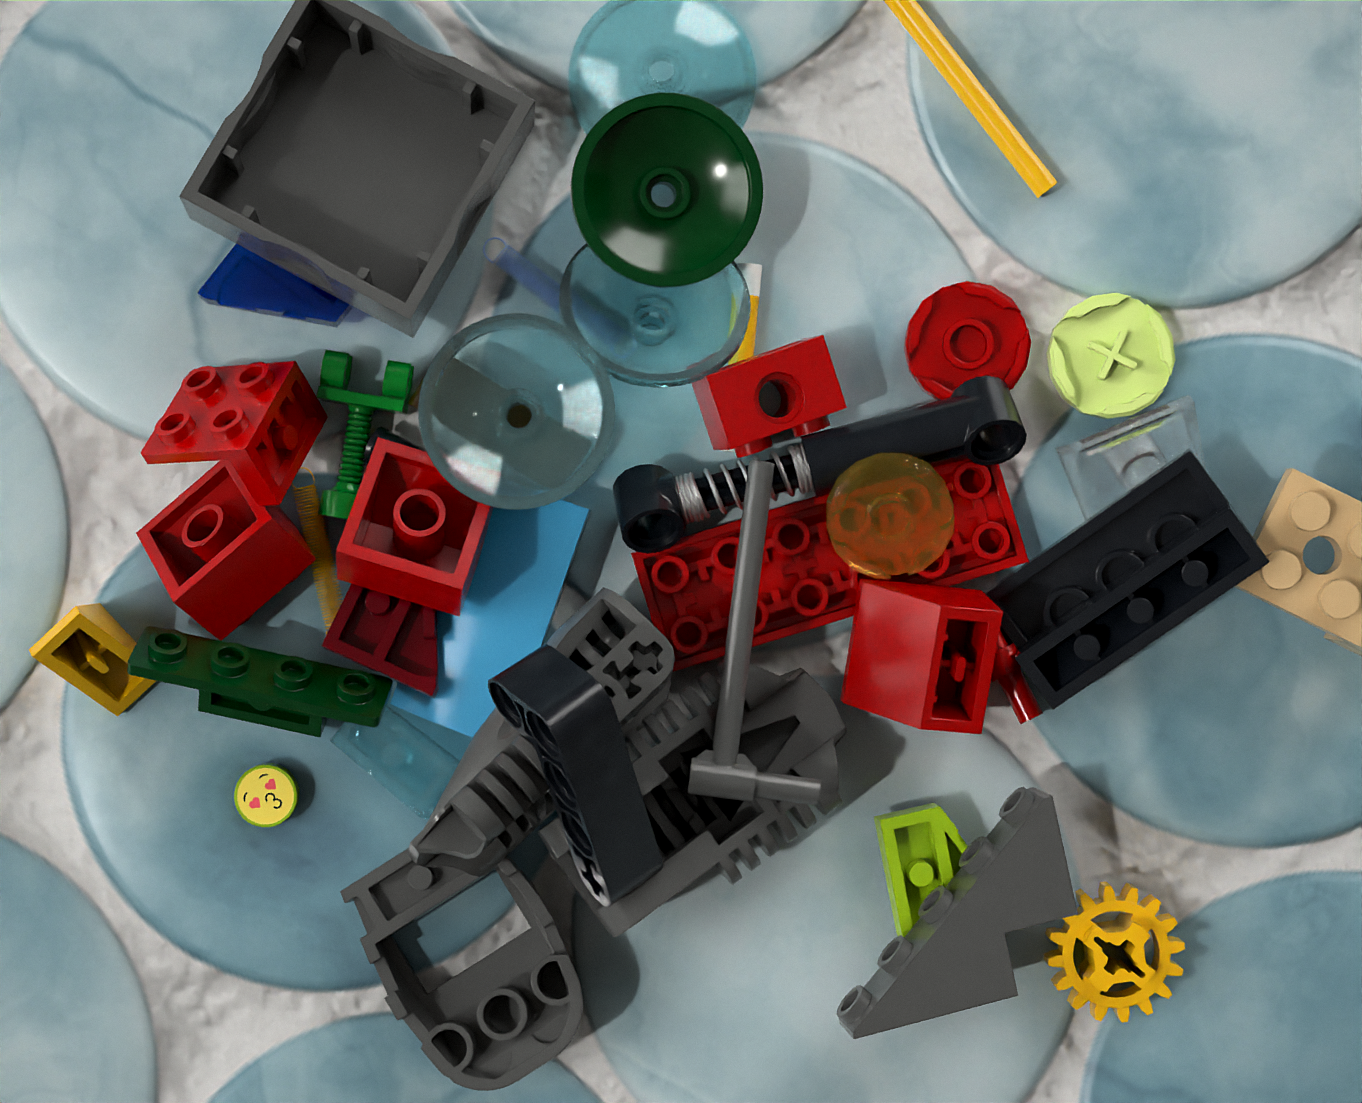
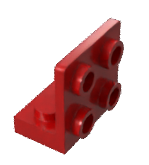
(246, 414)

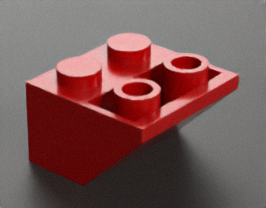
(922, 654)

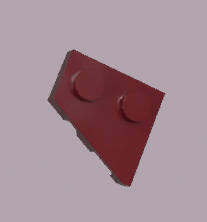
(387, 637)

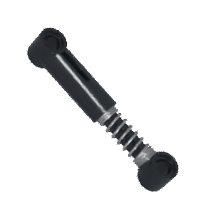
(972, 424)

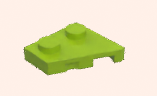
(918, 854)

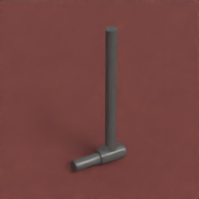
(723, 770)

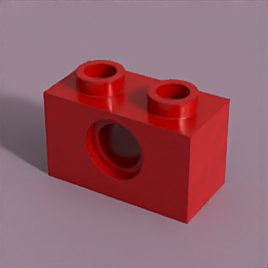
(806, 387)

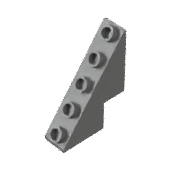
(959, 945)

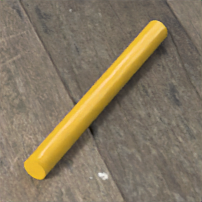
(973, 95)

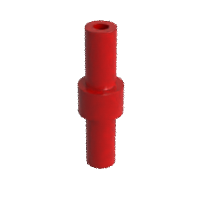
(1013, 682)

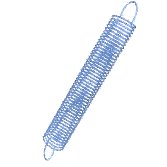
(519, 274)

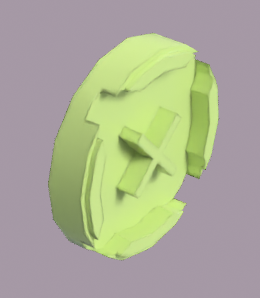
(1110, 356)

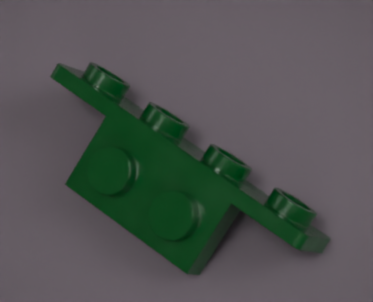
(260, 683)

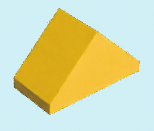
(93, 656)

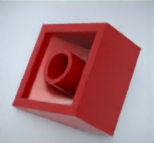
(412, 531)
(223, 550)

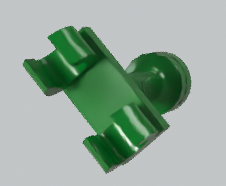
(333, 388)

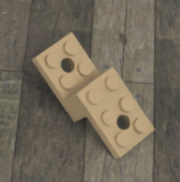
(1326, 600)

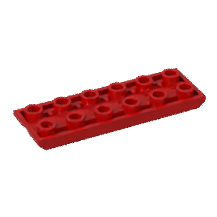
(801, 573)

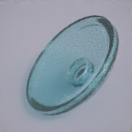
(629, 36)
(696, 322)
(506, 365)

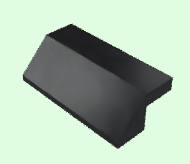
(1124, 578)

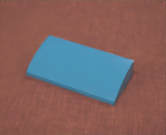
(504, 612)

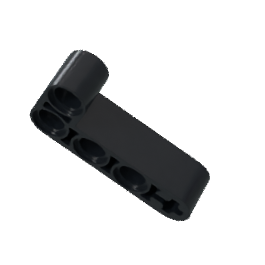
(584, 767)

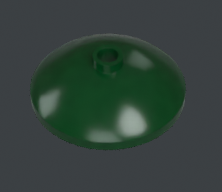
(695, 154)

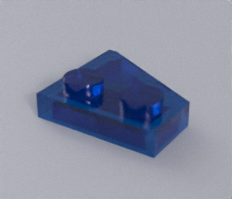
(259, 286)

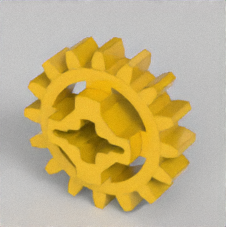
(1101, 972)

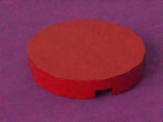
(966, 335)

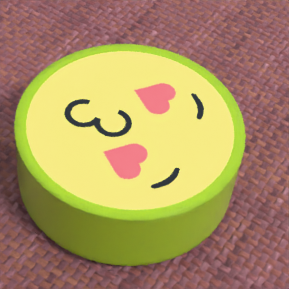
(266, 795)

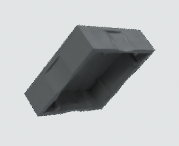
(360, 160)

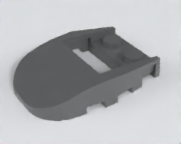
(498, 1013)

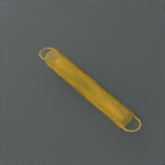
(325, 555)

